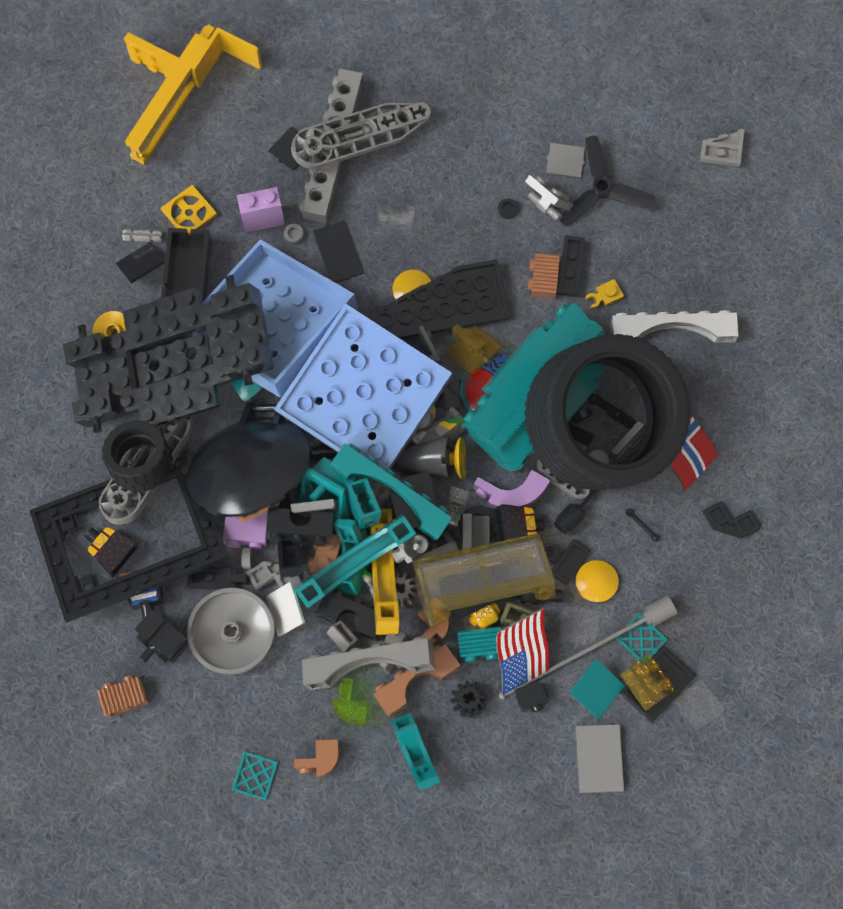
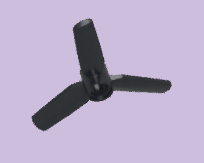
(616, 191)

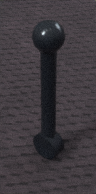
(630, 513)

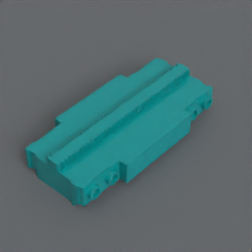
(499, 417)

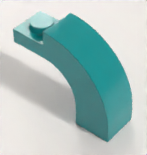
(350, 536)
(415, 752)

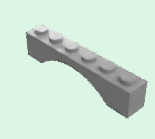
(325, 671)

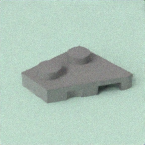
(723, 150)

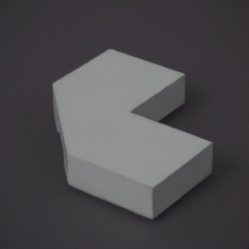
(266, 573)

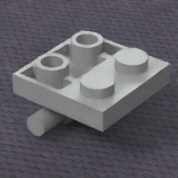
(550, 197)

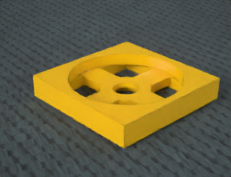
(190, 191)

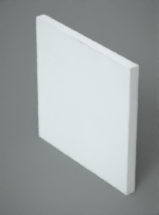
(285, 609)

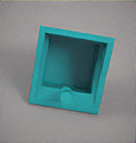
(324, 484)

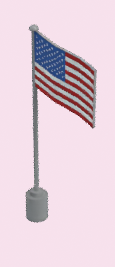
(525, 650)

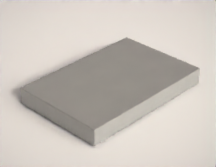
(599, 759)

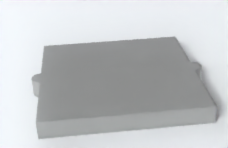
(565, 160)

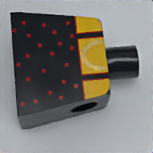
(515, 522)
(110, 549)

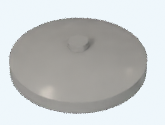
(230, 631)

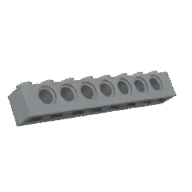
(319, 210)

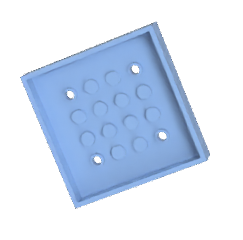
(288, 309)
(363, 389)

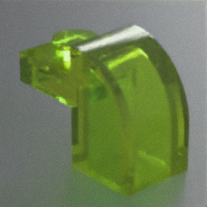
(349, 711)

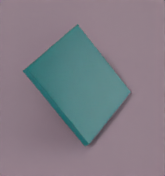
(597, 689)

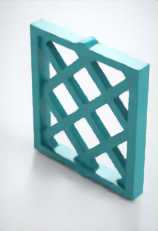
(653, 650)
(249, 793)

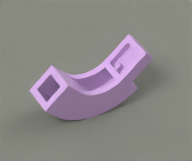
(523, 496)

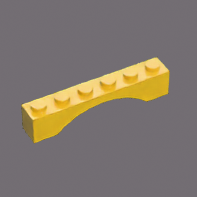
(384, 586)

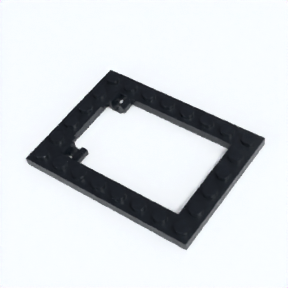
(71, 591)

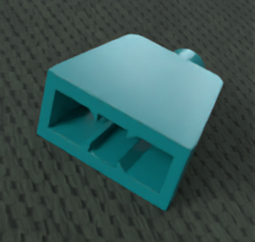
(366, 509)

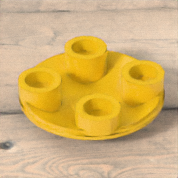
(409, 281)
(597, 581)

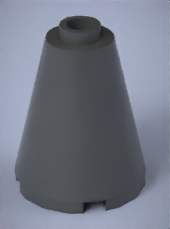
(428, 456)

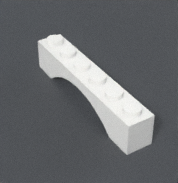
(718, 327)

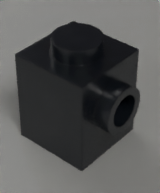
(532, 697)

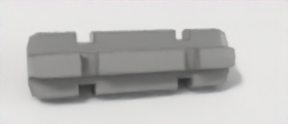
(142, 235)

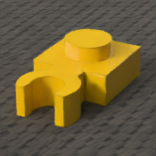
(606, 293)

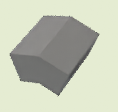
(342, 636)

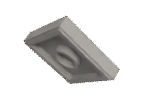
(304, 509)

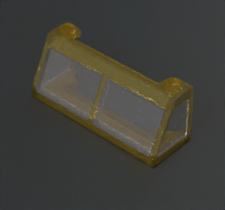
(482, 576)

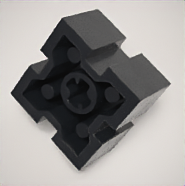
(160, 638)

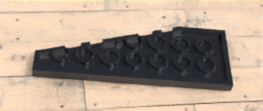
(462, 296)

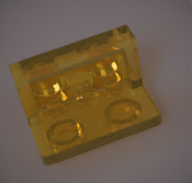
(471, 348)
(647, 682)

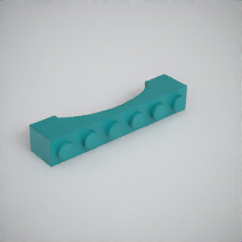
(431, 518)
(354, 559)

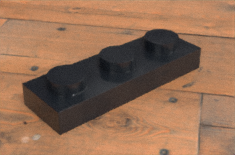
(571, 266)

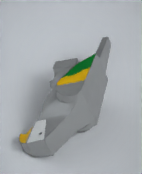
(448, 426)

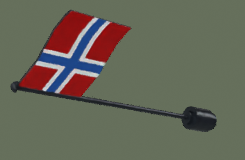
(691, 462)

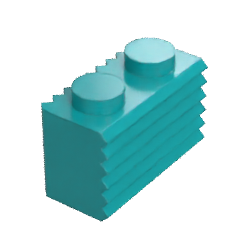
(478, 644)

